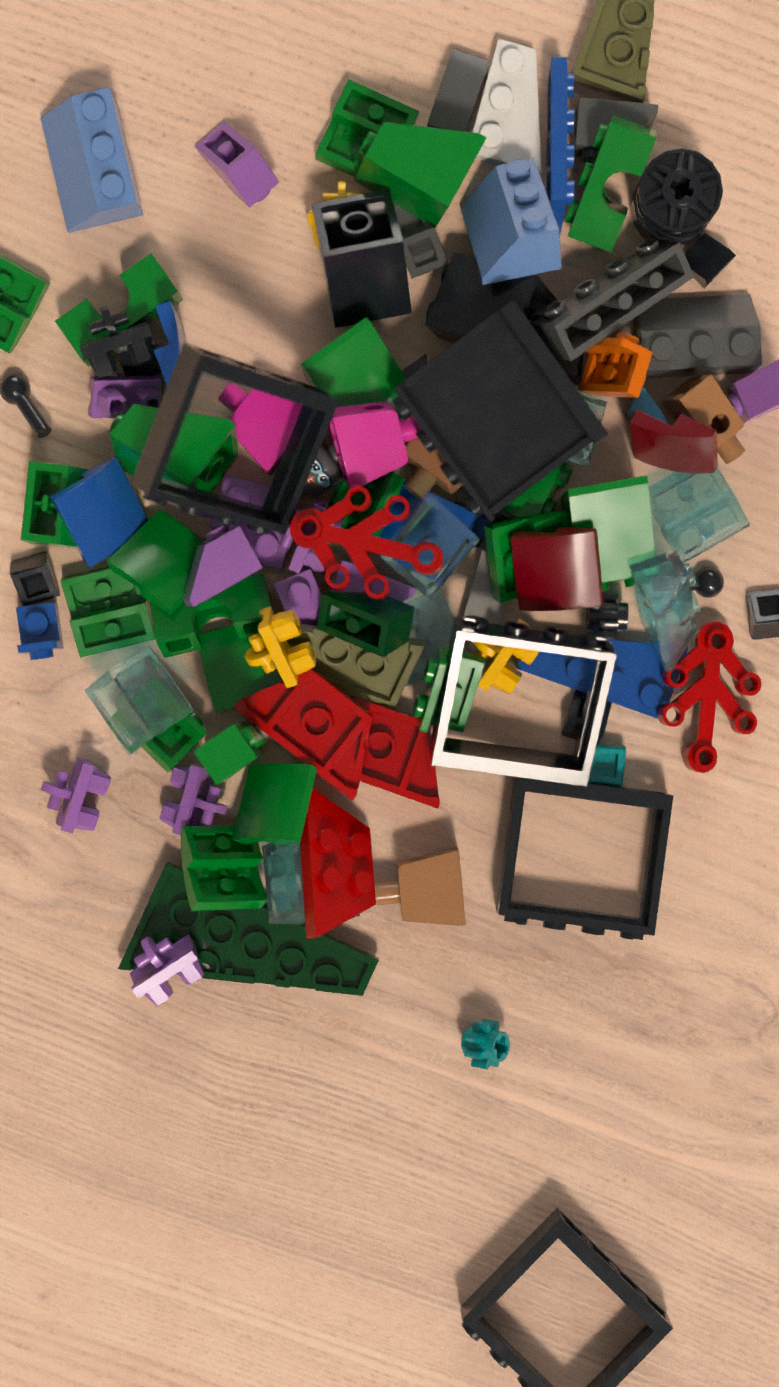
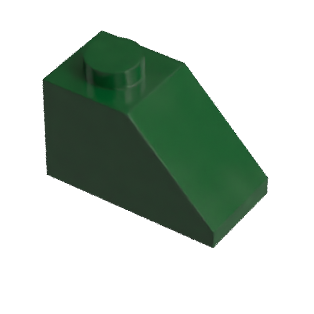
(366, 622)

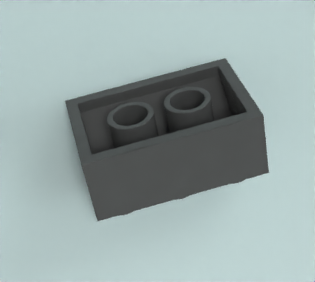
(700, 336)

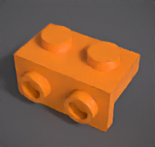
(616, 367)

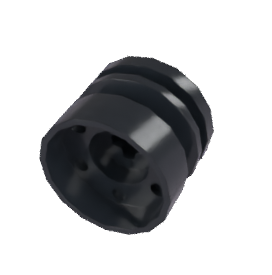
(663, 216)

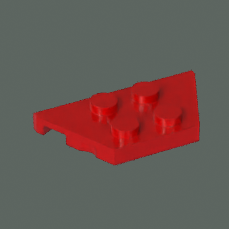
(315, 725)
(399, 756)
(334, 866)

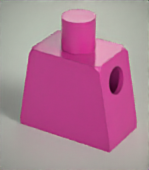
(261, 423)
(370, 441)

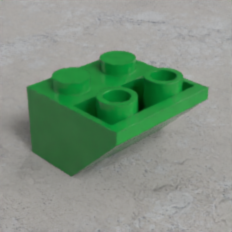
(40, 518)

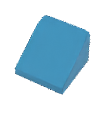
(646, 405)

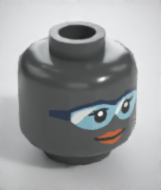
(324, 472)

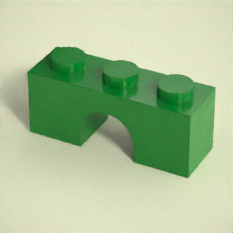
(622, 148)
(147, 288)
(240, 603)
(231, 751)

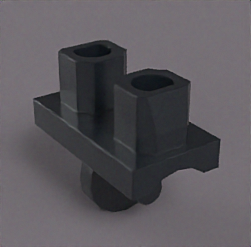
(99, 350)

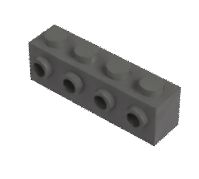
(613, 298)

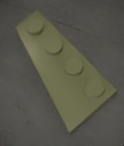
(617, 48)
(358, 670)

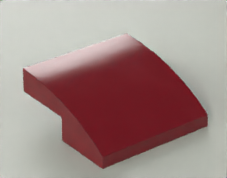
(678, 448)
(557, 569)

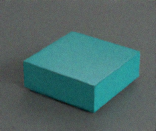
(608, 765)

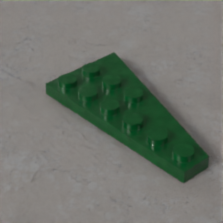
(246, 946)

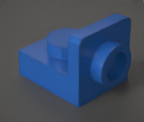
(39, 630)

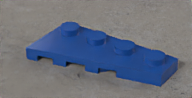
(559, 153)
(634, 680)

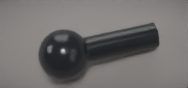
(16, 391)
(708, 582)

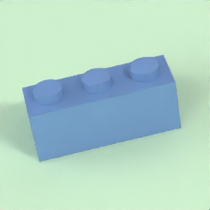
(91, 161)
(512, 224)

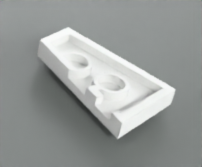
(510, 107)

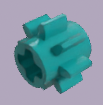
(485, 1044)

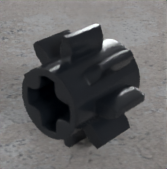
(608, 617)

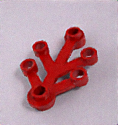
(359, 541)
(709, 690)

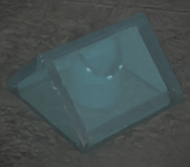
(435, 524)
(138, 699)

